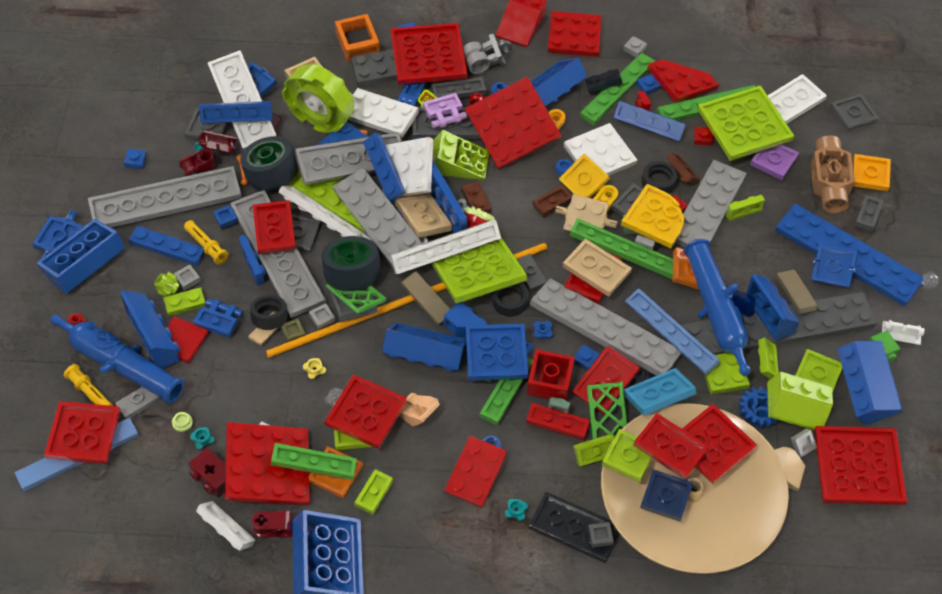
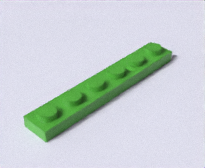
(611, 95)
(688, 108)
(623, 248)

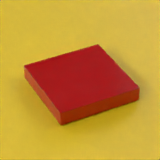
(188, 338)

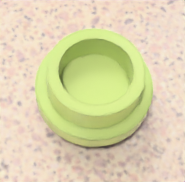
(182, 422)

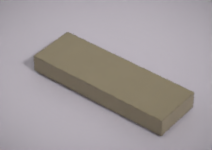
(796, 291)
(425, 297)

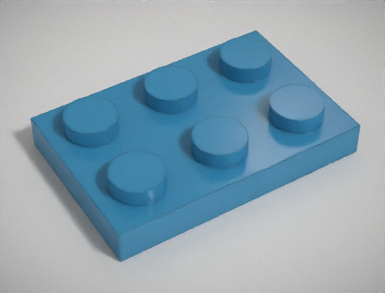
(659, 391)

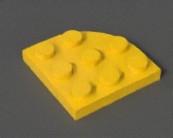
(655, 216)

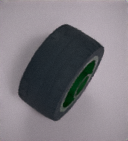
(269, 163)
(350, 263)

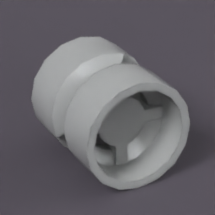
(475, 58)

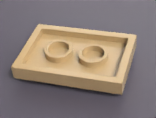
(423, 215)
(597, 267)

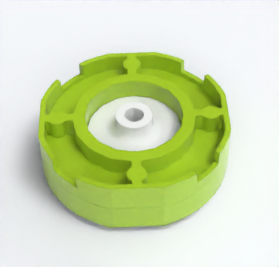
(318, 97)

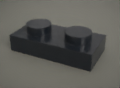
(603, 81)

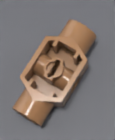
(832, 174)

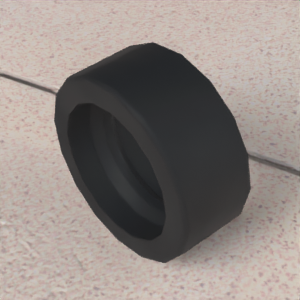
(663, 168)
(268, 302)
(511, 310)

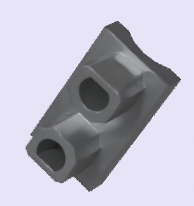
(503, 47)

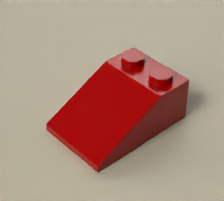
(521, 21)

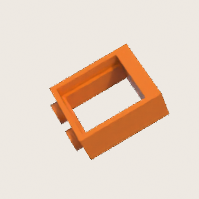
(353, 24)

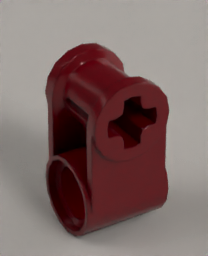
(198, 163)
(274, 524)

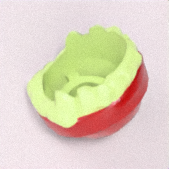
(476, 217)

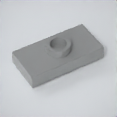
(136, 402)

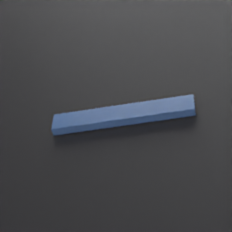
(672, 331)
(49, 468)

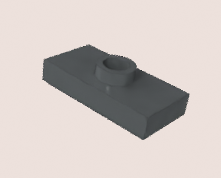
(535, 278)

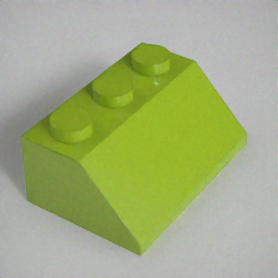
(799, 401)

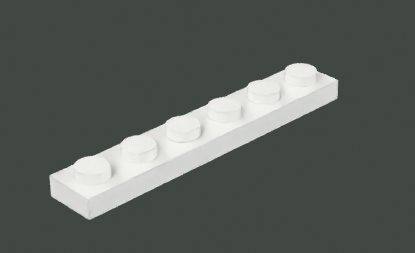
(320, 213)
(445, 246)

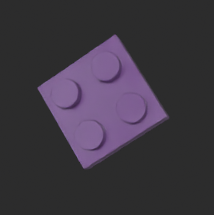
(775, 160)

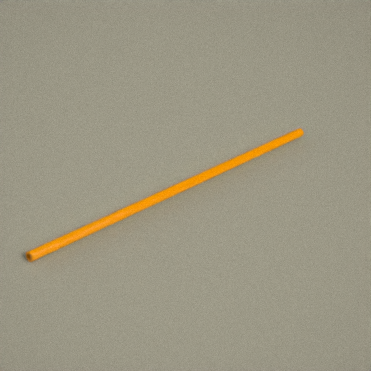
(380, 310)

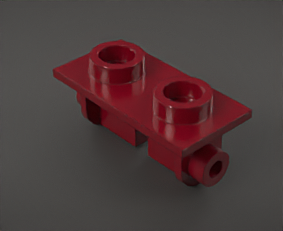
(209, 140)

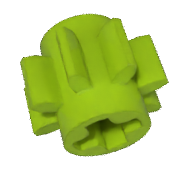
(166, 284)

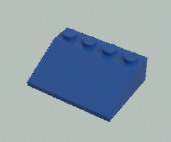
(327, 554)

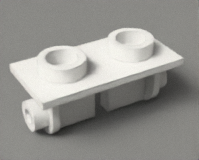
(904, 333)

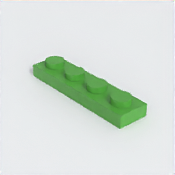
(501, 398)
(313, 461)

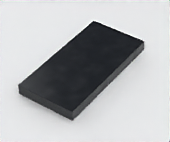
(569, 525)

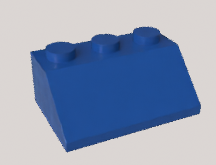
(772, 308)

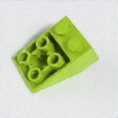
(459, 157)

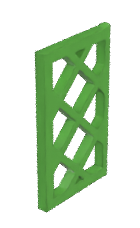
(367, 303)
(593, 404)

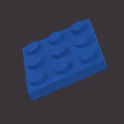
(496, 352)

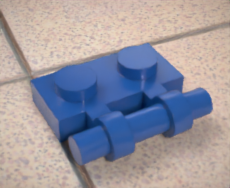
(215, 321)

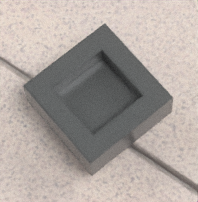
(600, 534)

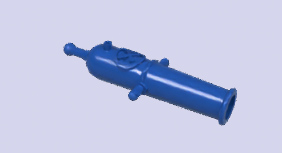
(718, 302)
(120, 358)

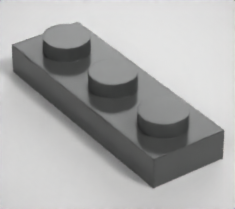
(462, 88)

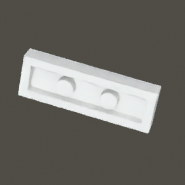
(225, 525)

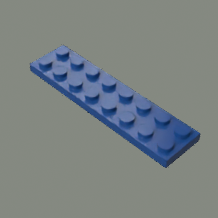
(871, 265)

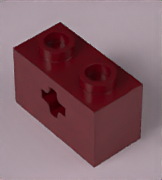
(209, 471)

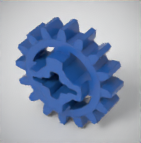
(758, 407)

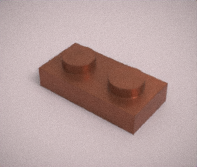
(686, 173)
(475, 197)
(547, 203)

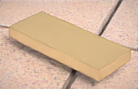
(260, 336)

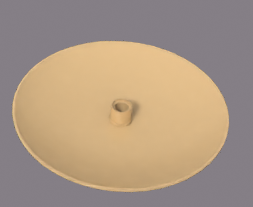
(721, 522)

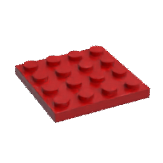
(428, 53)
(513, 123)
(859, 465)
(249, 467)

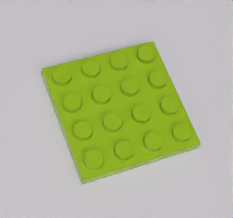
(745, 122)
(479, 271)

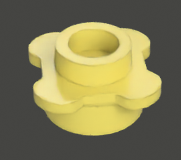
(314, 363)

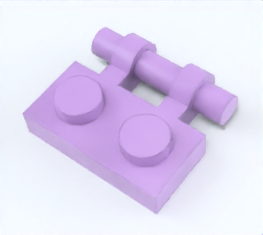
(442, 106)

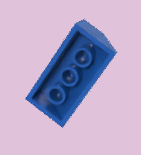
(558, 80)
(81, 255)
(150, 328)
(424, 346)
(869, 380)

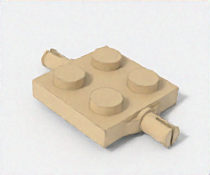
(588, 210)

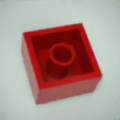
(550, 375)

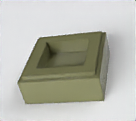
(292, 330)

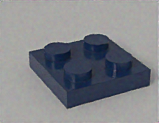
(666, 495)

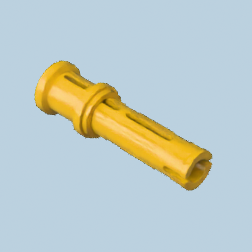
(211, 247)
(83, 383)

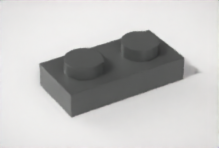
(626, 200)
(869, 213)

